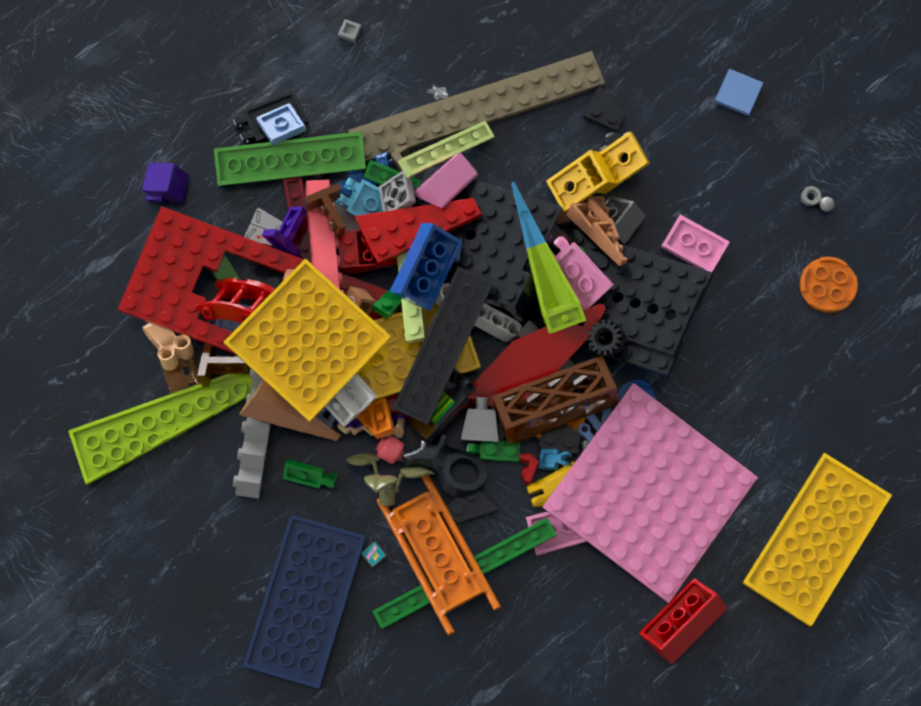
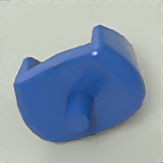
(383, 159)

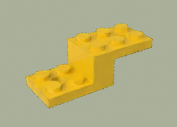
(598, 171)

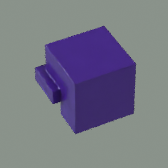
(165, 183)

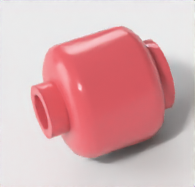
(390, 449)

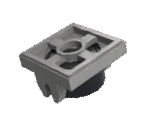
(398, 193)

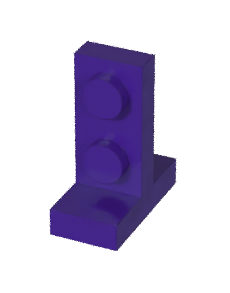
(282, 238)

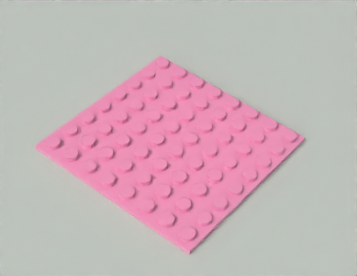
(650, 492)

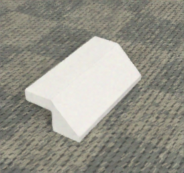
(351, 400)

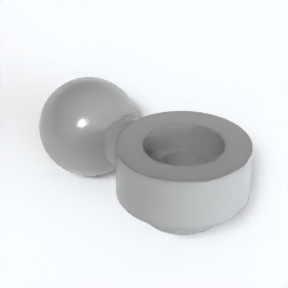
(826, 203)

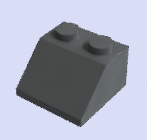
(625, 215)

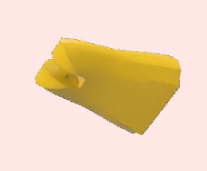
(547, 485)

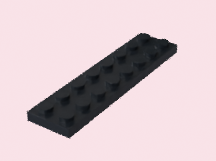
(443, 345)

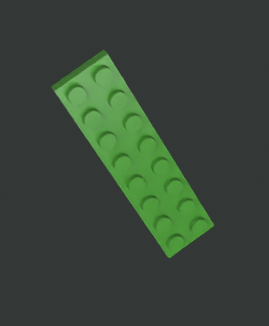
(290, 159)

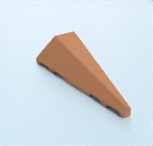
(594, 221)
(270, 407)

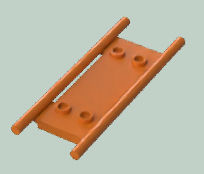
(438, 553)

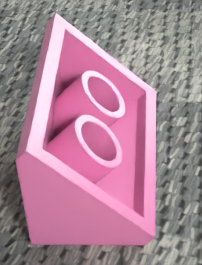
(446, 181)

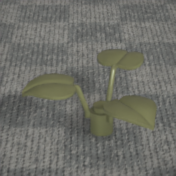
(384, 483)

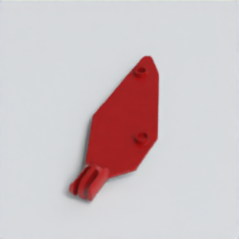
(533, 358)

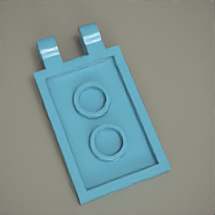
(363, 200)

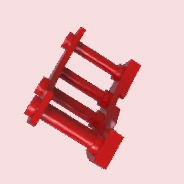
(236, 290)

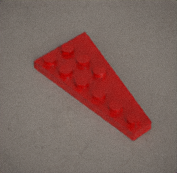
(394, 231)

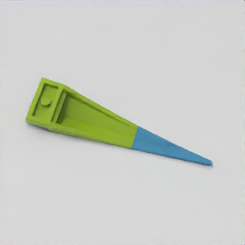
(555, 296)

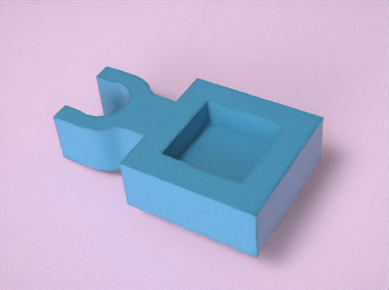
(552, 458)

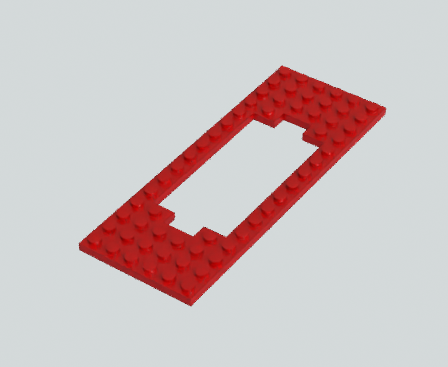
(171, 267)

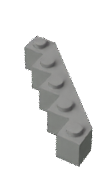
(253, 453)

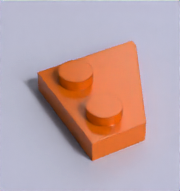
(378, 418)

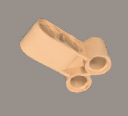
(169, 345)

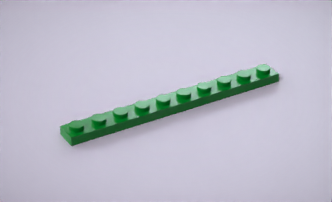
(487, 561)

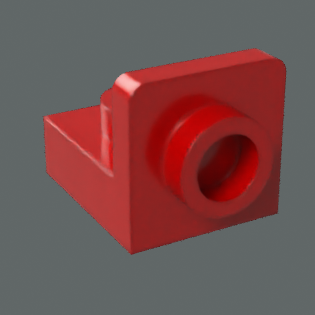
(528, 472)

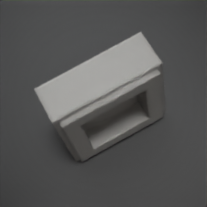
(349, 31)

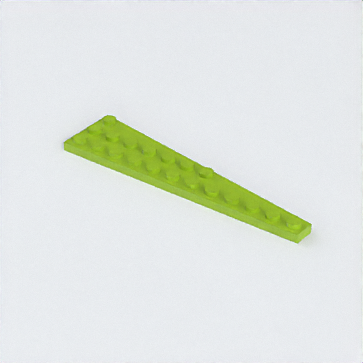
(136, 431)

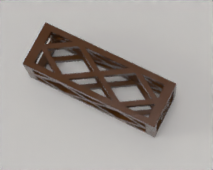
(599, 398)

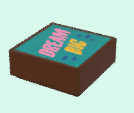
(373, 554)

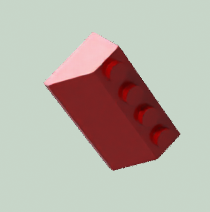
(683, 620)

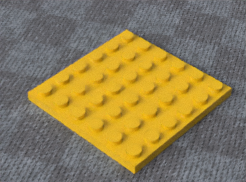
(307, 340)

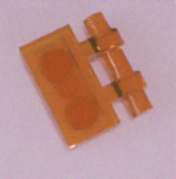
(177, 379)

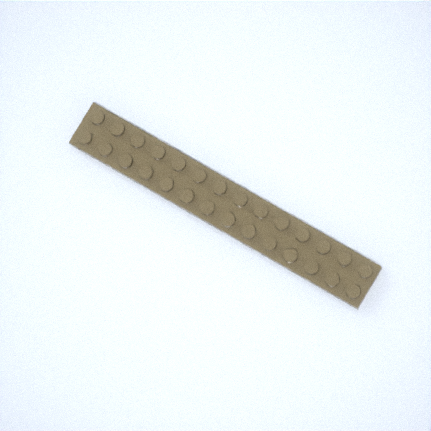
(482, 104)

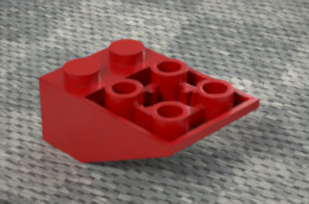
(356, 254)

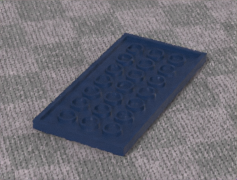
(304, 602)

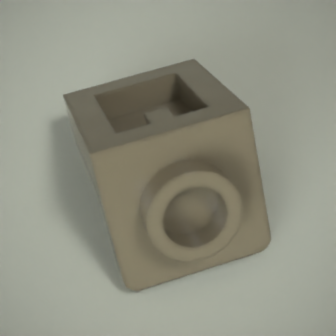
(398, 153)

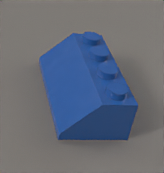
(426, 266)

